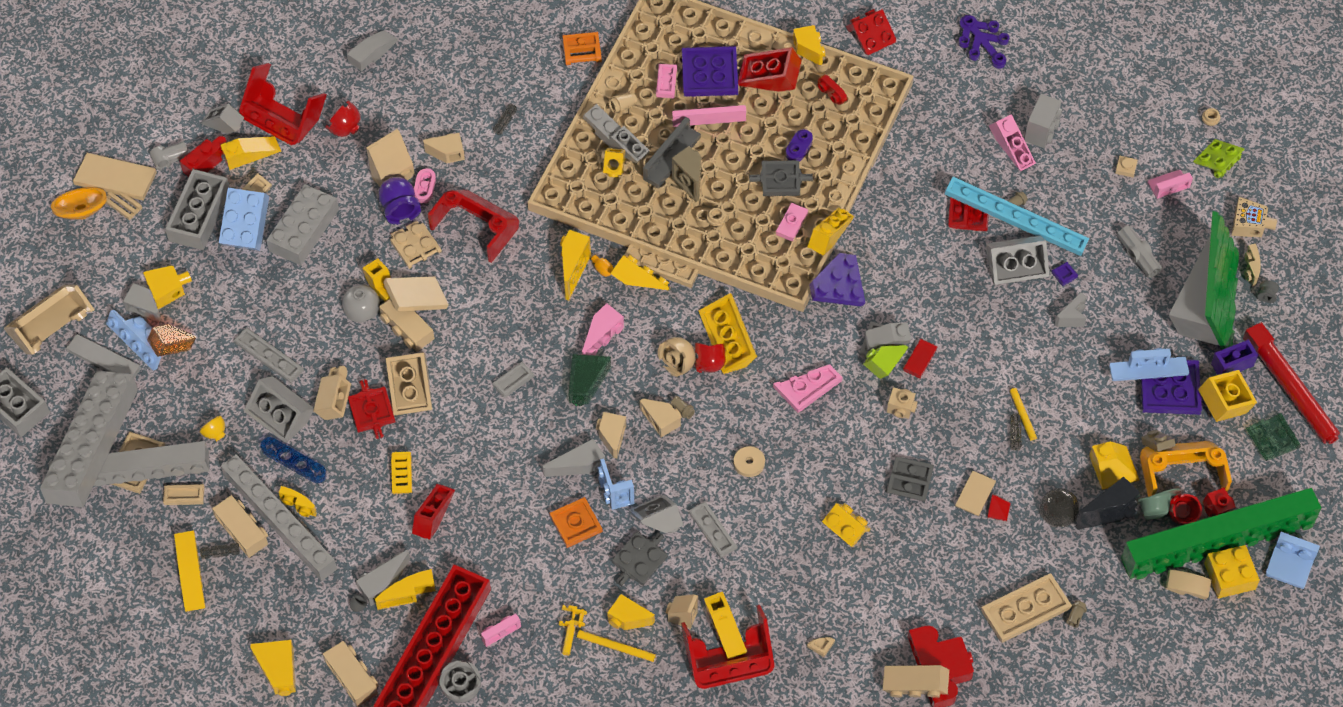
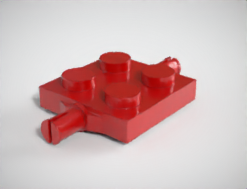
(371, 409)

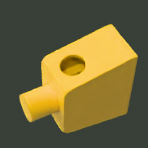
(166, 284)

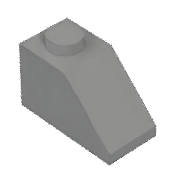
(223, 119)
(141, 302)
(888, 335)

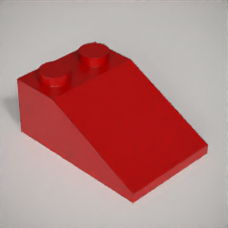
(771, 70)

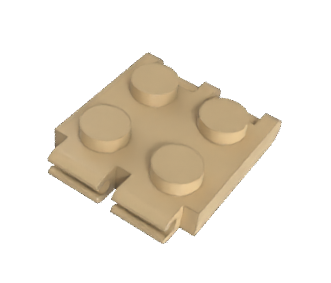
(414, 243)

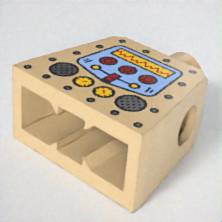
(1251, 219)

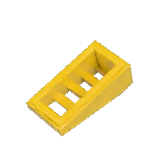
(401, 460)

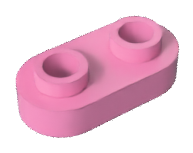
(425, 187)

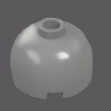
(361, 303)
(460, 681)

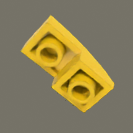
(302, 503)

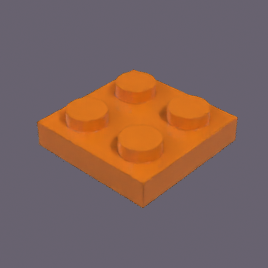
(575, 522)

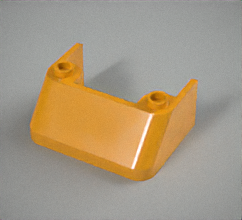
(1184, 453)

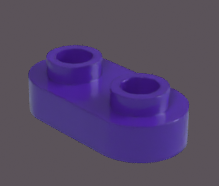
(800, 144)

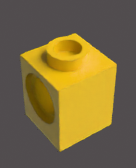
(617, 154)

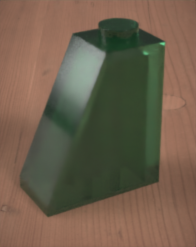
(586, 377)

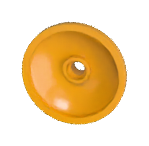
(79, 203)

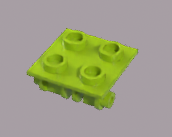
(1219, 157)

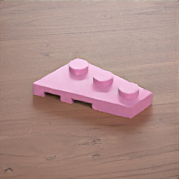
(807, 388)

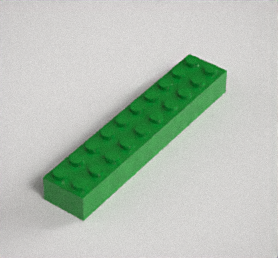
(1219, 533)

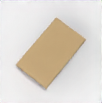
(975, 493)

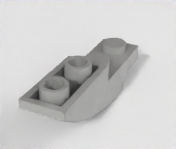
(614, 135)

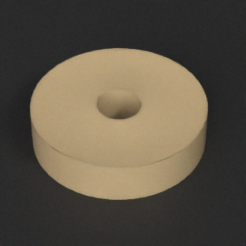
(746, 469)

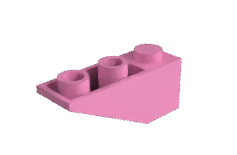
(1011, 140)
(602, 328)

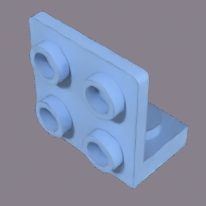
(618, 494)
(1292, 560)

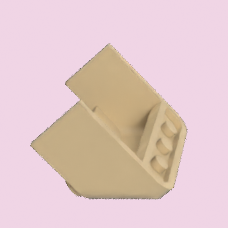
(47, 317)

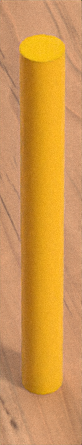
(616, 646)

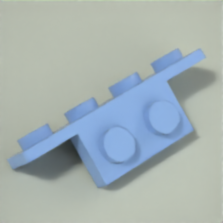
(135, 335)
(1149, 364)

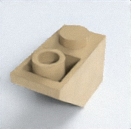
(445, 148)

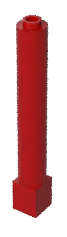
(1299, 394)

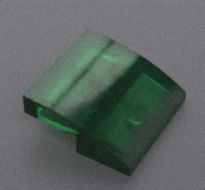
(1273, 437)

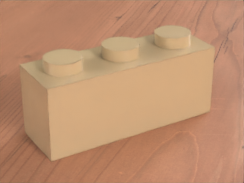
(407, 325)
(240, 526)
(351, 673)
(916, 680)

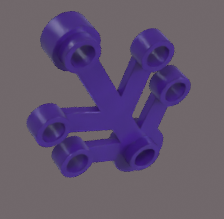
(983, 39)

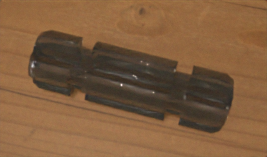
(504, 119)
(1015, 432)
(220, 550)

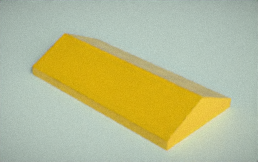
(726, 327)

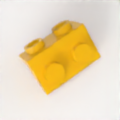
(846, 524)

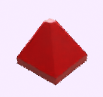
(998, 508)

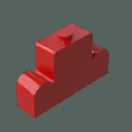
(947, 653)

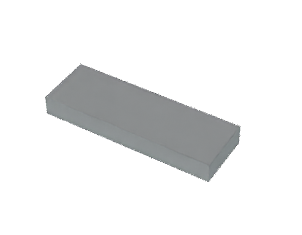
(712, 529)

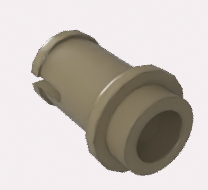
(1019, 199)
(686, 410)
(1076, 613)

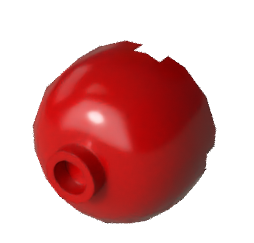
(345, 121)

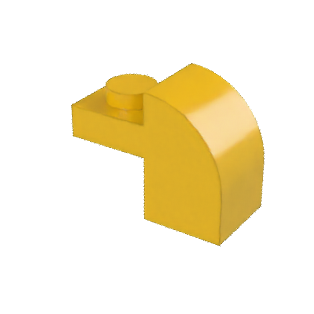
(375, 275)

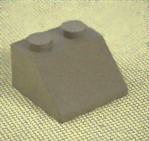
(687, 171)

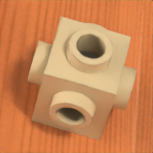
(902, 403)

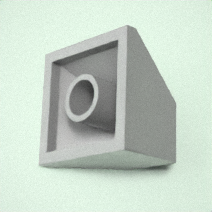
(659, 514)

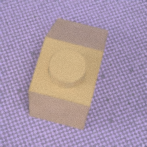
(661, 416)
(611, 431)
(683, 610)

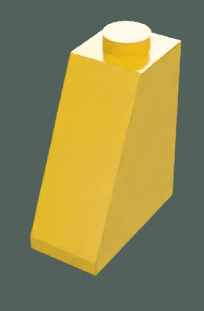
(277, 664)

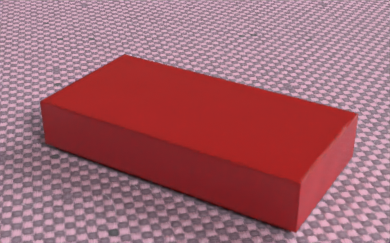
(920, 358)

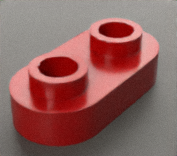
(832, 89)

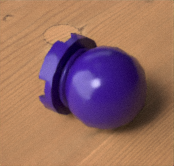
(398, 200)

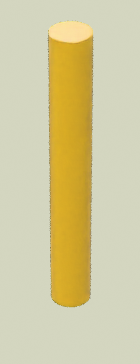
(1022, 412)

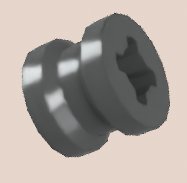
(1268, 291)

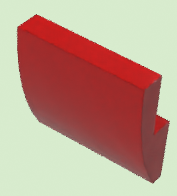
(966, 217)

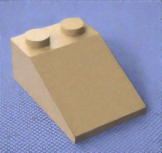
(389, 158)
(409, 383)

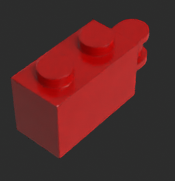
(204, 156)

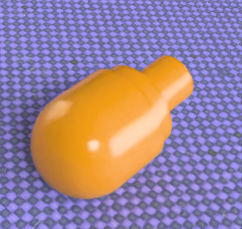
(602, 266)

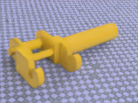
(570, 627)

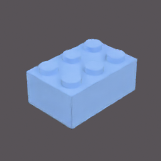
(244, 219)

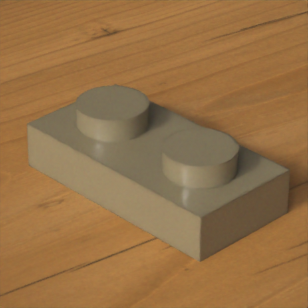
(1158, 441)

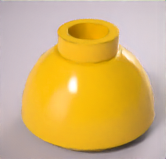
(214, 429)

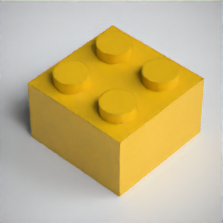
(1227, 395)
(1231, 571)

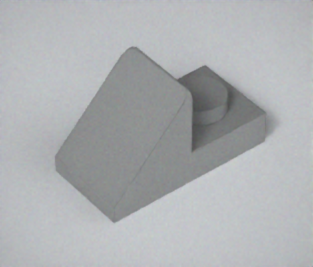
(1071, 314)

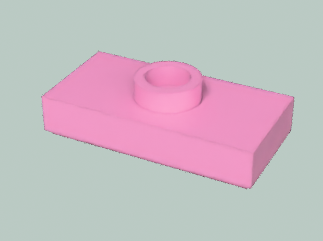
(666, 81)
(792, 222)

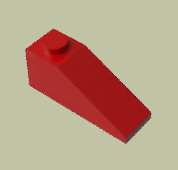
(432, 511)

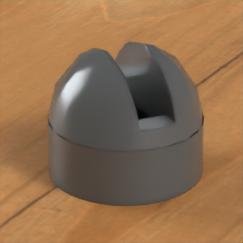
(358, 603)

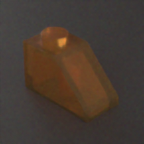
(170, 340)

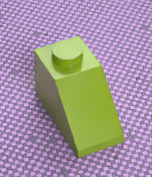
(884, 359)

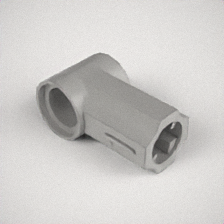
(164, 157)

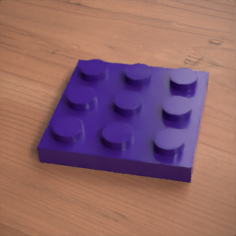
(710, 71)
(1173, 393)

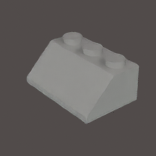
(1018, 259)
(278, 408)

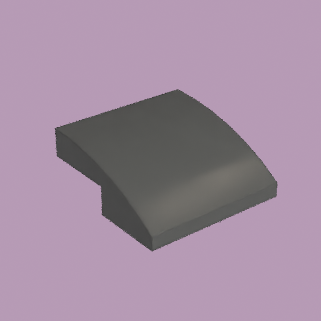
(910, 478)

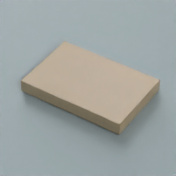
(415, 293)
(136, 442)

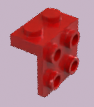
(872, 31)

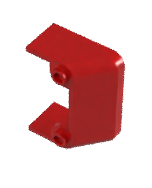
(271, 116)
(500, 221)
(714, 669)

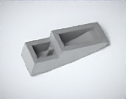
(370, 49)

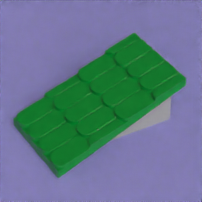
(1207, 299)

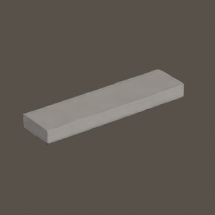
(268, 355)
(101, 356)

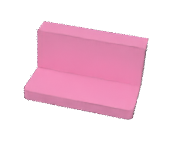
(1170, 183)

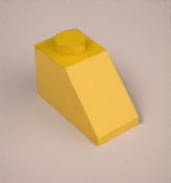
(629, 614)

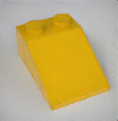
(575, 254)

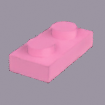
(500, 630)

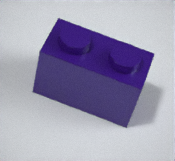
(1234, 358)

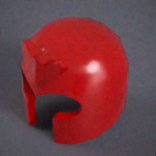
(709, 358)
(1185, 509)

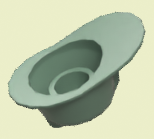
(1158, 504)

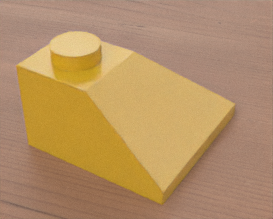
(1112, 463)

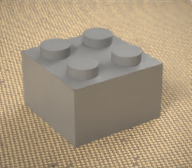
(1043, 121)

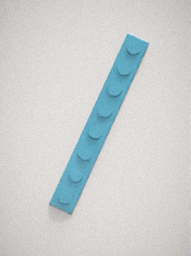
(1016, 216)

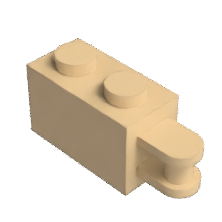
(333, 394)

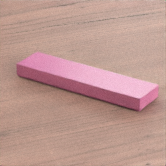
(710, 115)

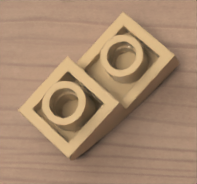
(1253, 268)
(1188, 583)

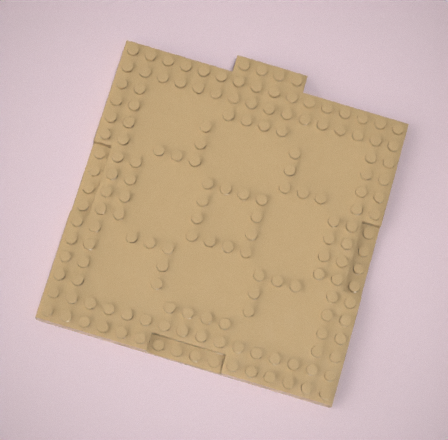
(665, 224)

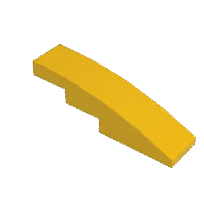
(189, 571)

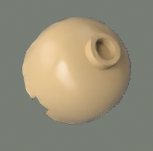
(677, 352)

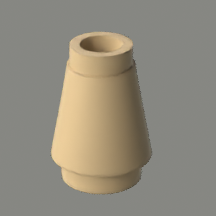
(621, 102)

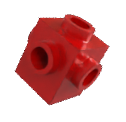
(1218, 502)

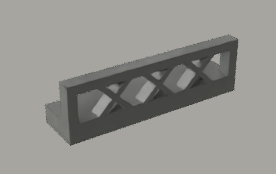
(660, 164)

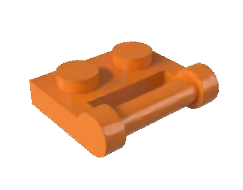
(582, 43)

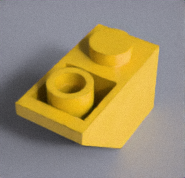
(808, 44)

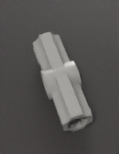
(1139, 251)

